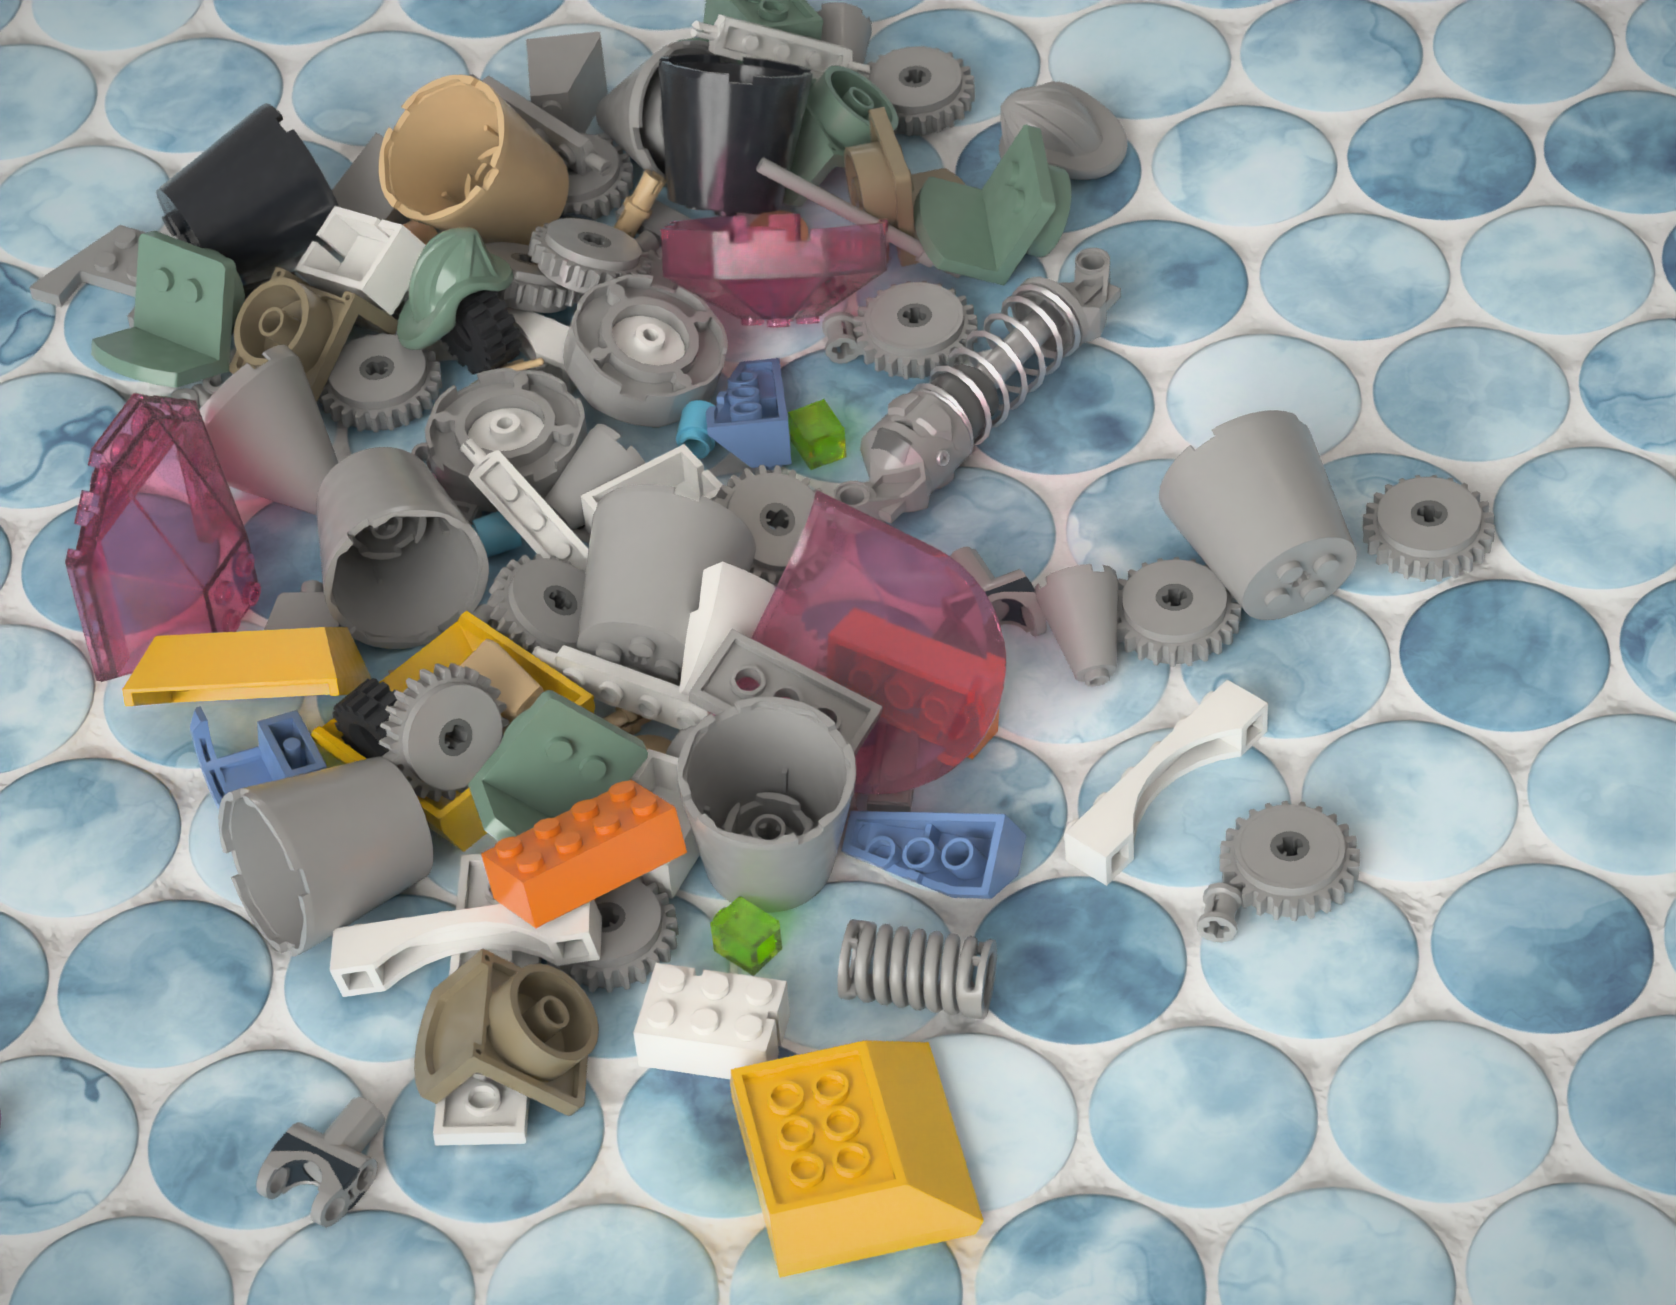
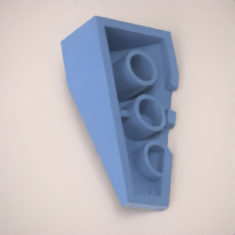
(753, 415)
(942, 851)

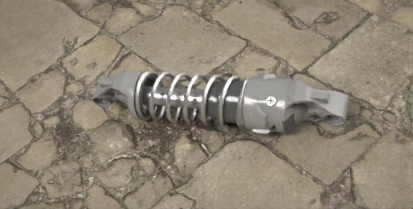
(941, 421)

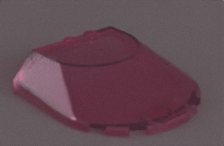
(897, 630)

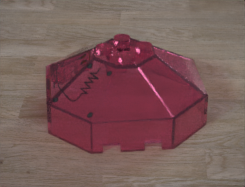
(768, 269)

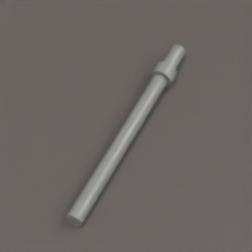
(842, 208)

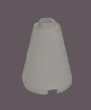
(846, 27)
(592, 465)
(1084, 619)

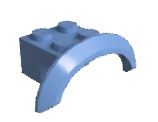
(282, 752)

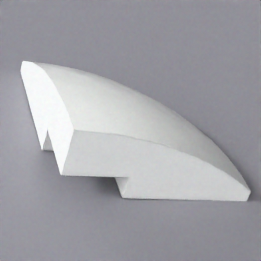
(727, 601)

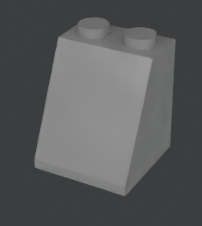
(567, 76)
(361, 187)

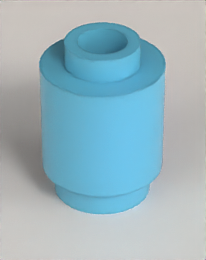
(693, 429)
(496, 534)

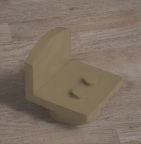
(882, 181)
(306, 321)
(510, 1025)

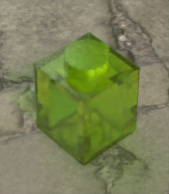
(817, 434)
(746, 935)

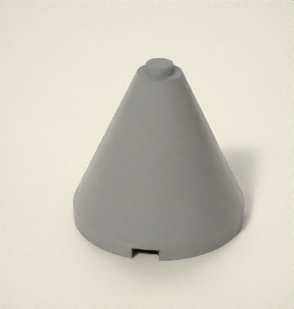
(634, 111)
(271, 431)

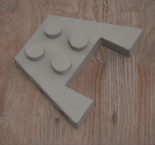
(105, 263)

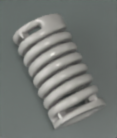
(946, 996)

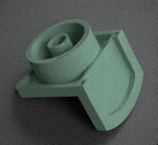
(834, 120)
(993, 227)
(181, 315)
(549, 763)

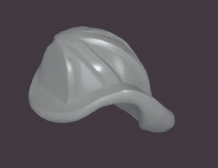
(1074, 128)

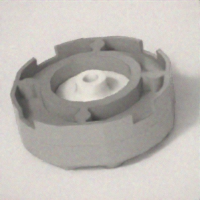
(644, 350)
(509, 411)

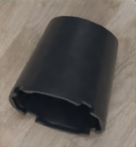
(723, 123)
(250, 195)

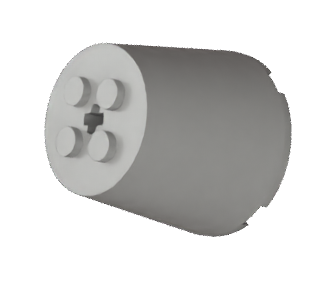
(1262, 514)
(395, 550)
(649, 574)
(767, 799)
(324, 848)

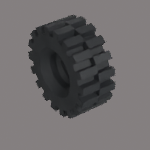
(483, 333)
(361, 716)

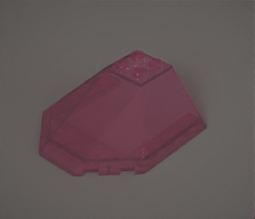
(157, 537)

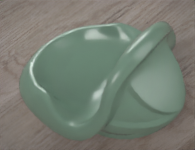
(444, 274)

